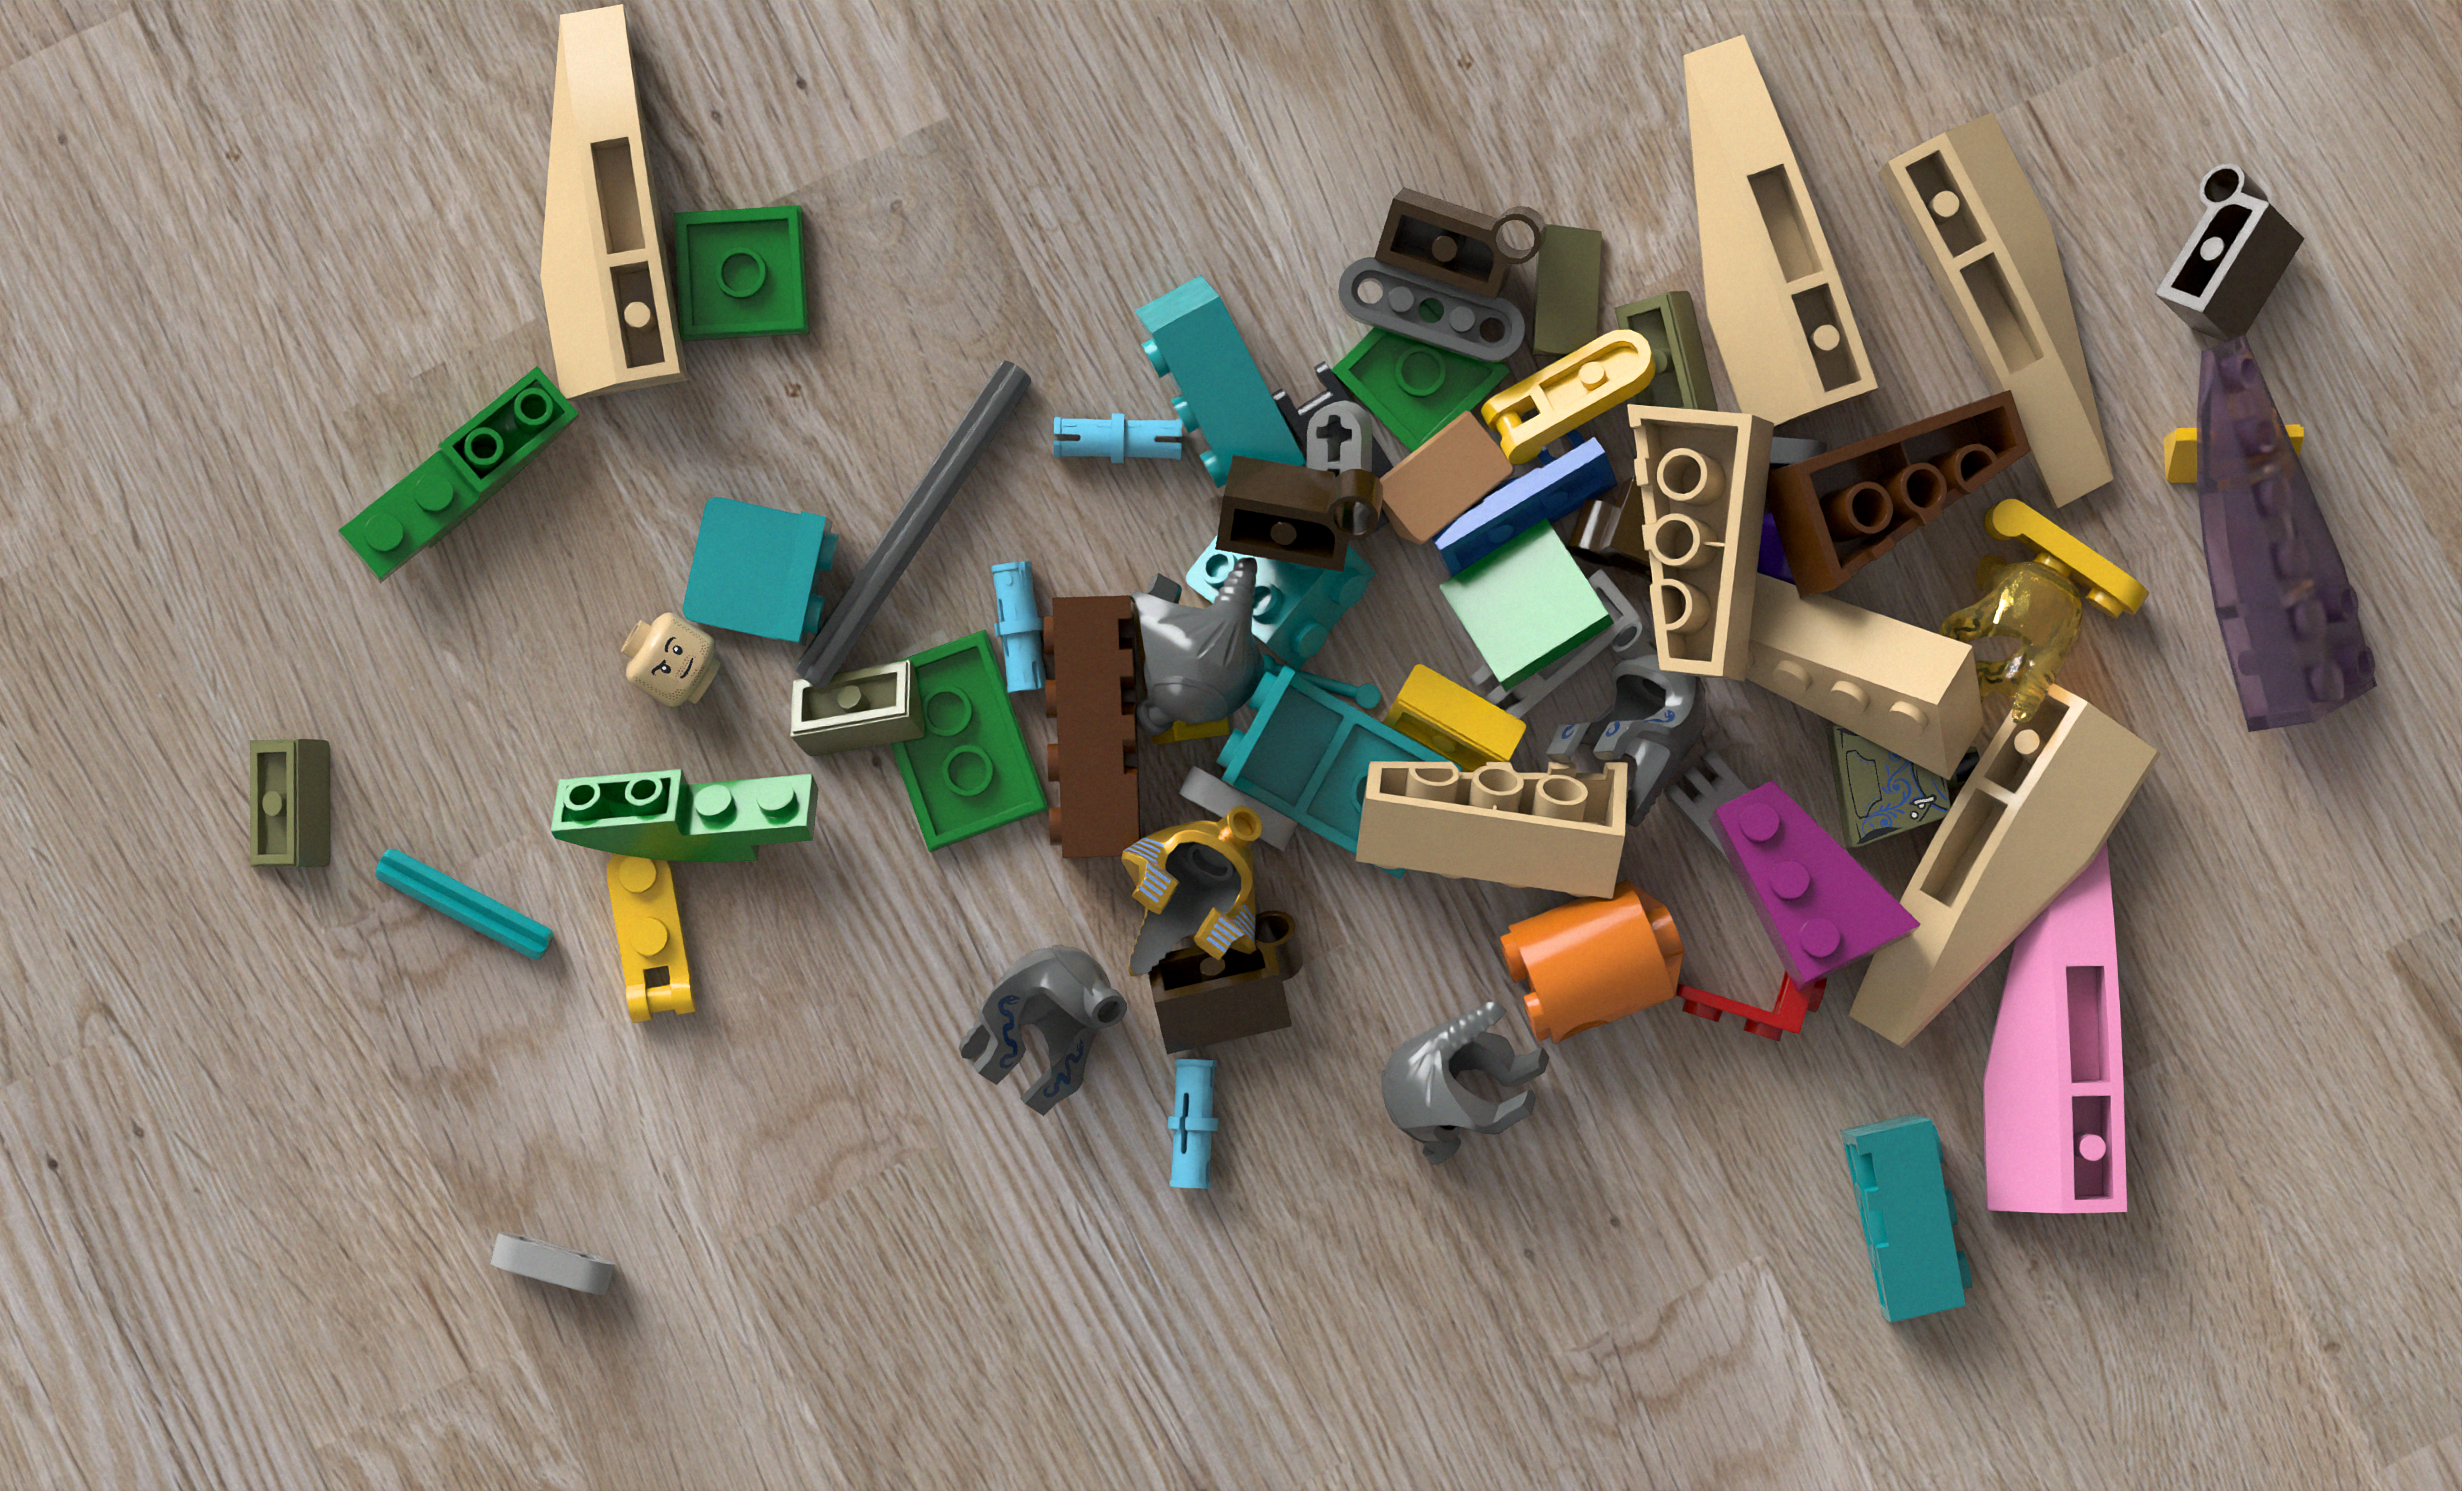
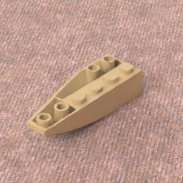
(602, 225)
(1763, 250)
(2006, 291)
(2003, 855)

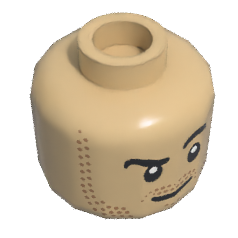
(670, 660)

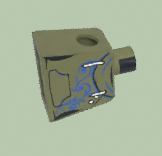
(1884, 791)

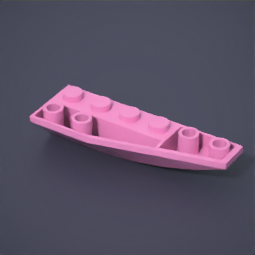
(2058, 1062)

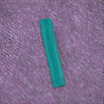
(464, 904)

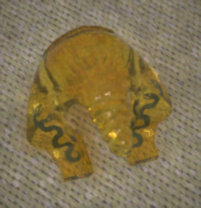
(2023, 603)

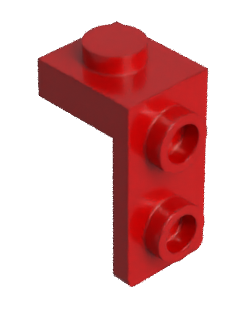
(1786, 1014)

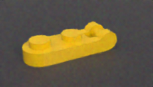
(1570, 393)
(2109, 586)
(650, 935)

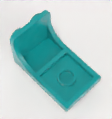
(1313, 756)

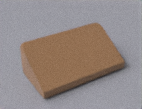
(1442, 479)

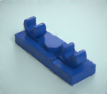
(1525, 501)

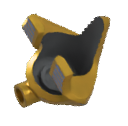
(1195, 886)

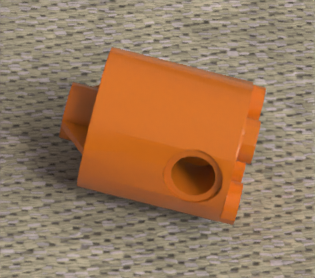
(1594, 961)

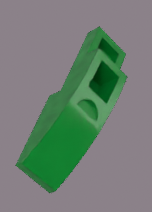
(460, 475)
(678, 821)

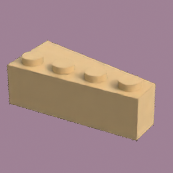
(1703, 529)
(1867, 673)
(1498, 824)

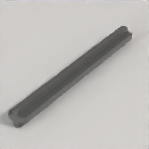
(912, 524)

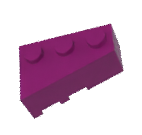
(1806, 887)

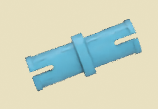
(1117, 438)
(1019, 626)
(1192, 1123)

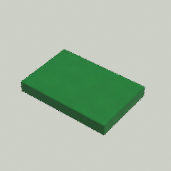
(973, 757)

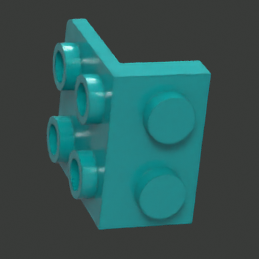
(760, 570)
(1292, 601)

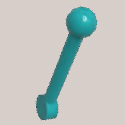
(1366, 695)

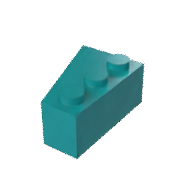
(1215, 379)
(1906, 1216)

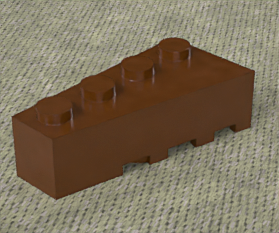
(1871, 494)
(1095, 725)

